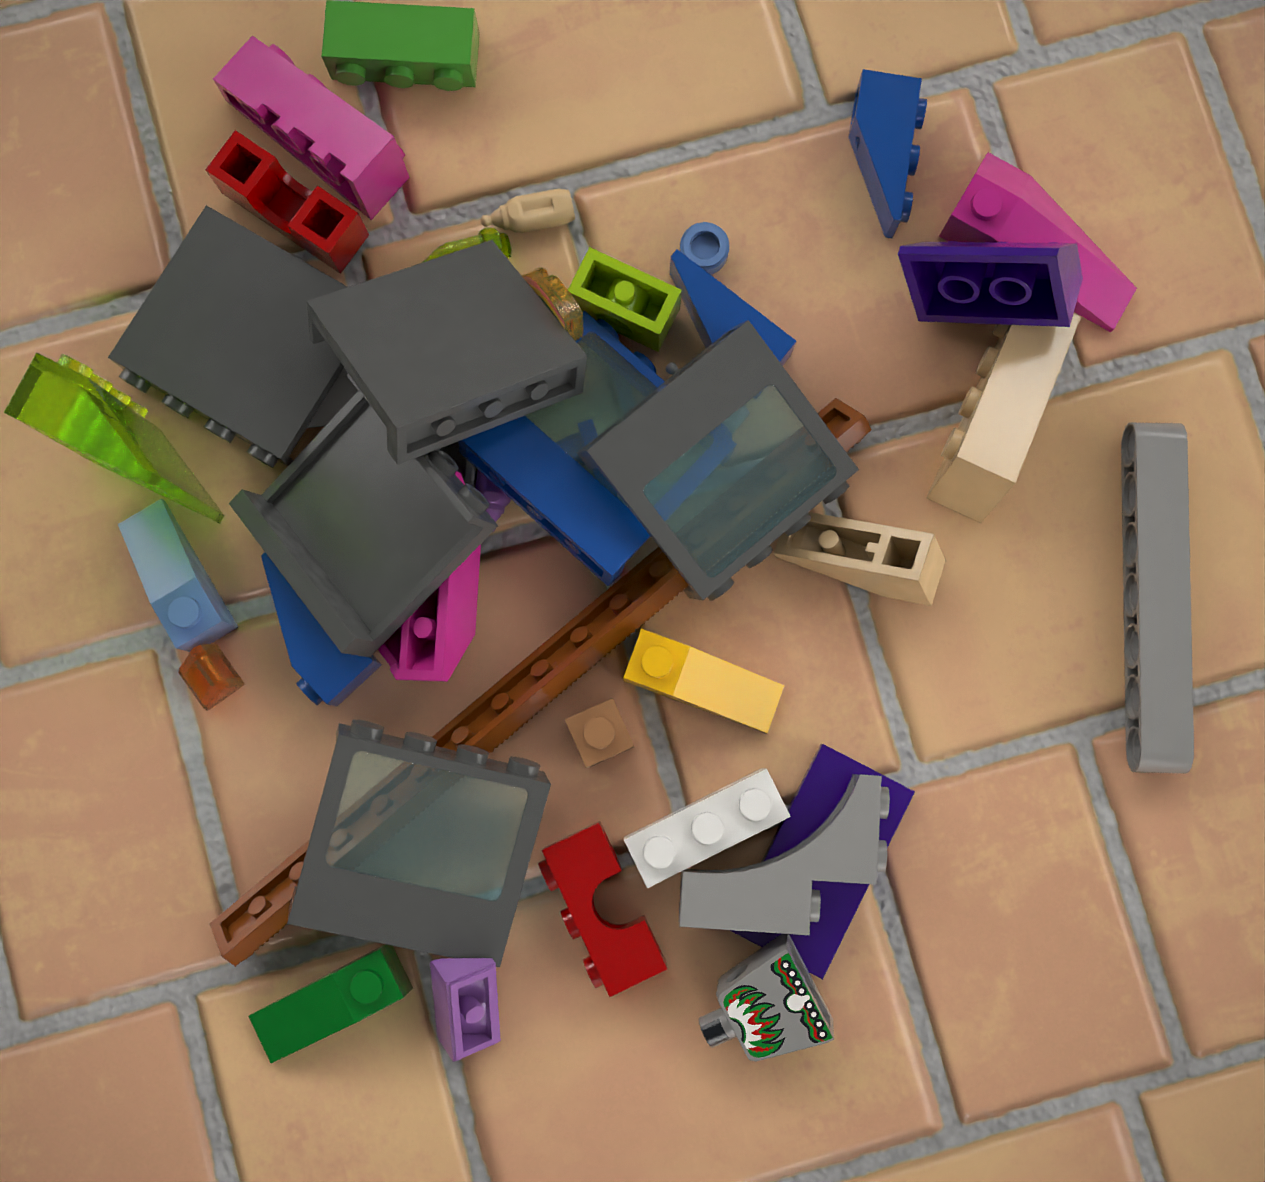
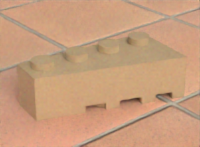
(1000, 417)

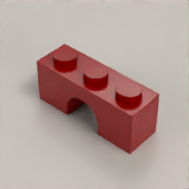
(270, 193)
(618, 952)

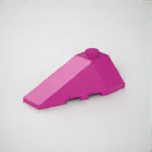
(1014, 208)

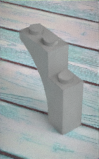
(779, 891)

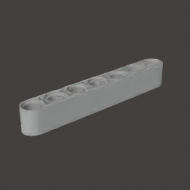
(1157, 598)

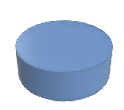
(706, 246)

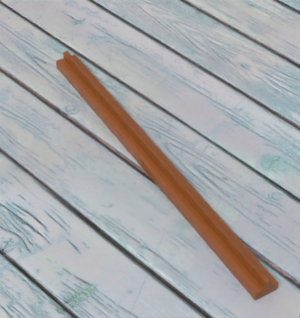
(510, 701)

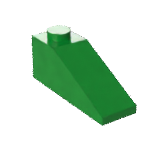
(331, 1003)

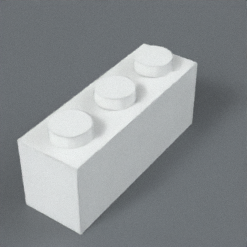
(706, 827)

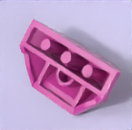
(439, 630)

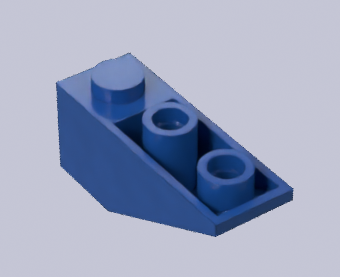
(882, 138)

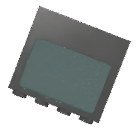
(722, 461)
(419, 844)

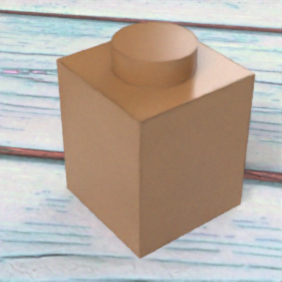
(599, 733)

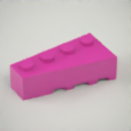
(314, 125)

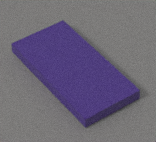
(811, 806)

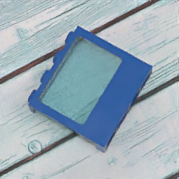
(539, 463)

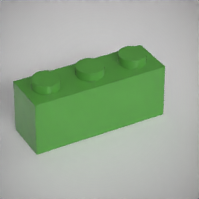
(400, 44)

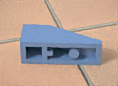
(175, 578)

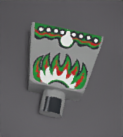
(769, 1005)

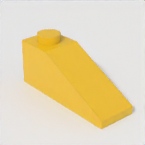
(702, 681)

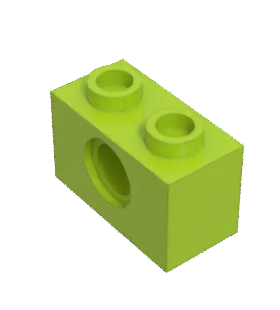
(626, 298)

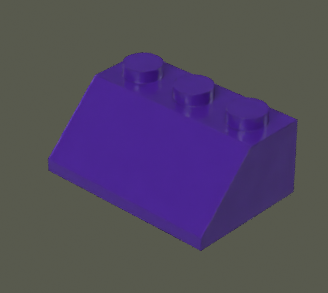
(993, 282)

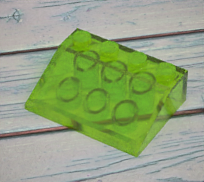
(106, 428)

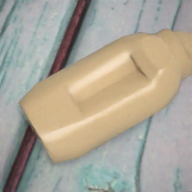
(533, 211)

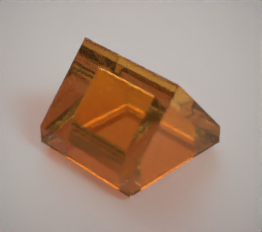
(209, 675)

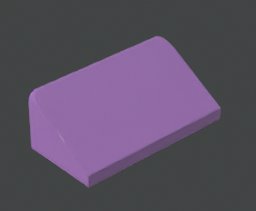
(465, 1004)

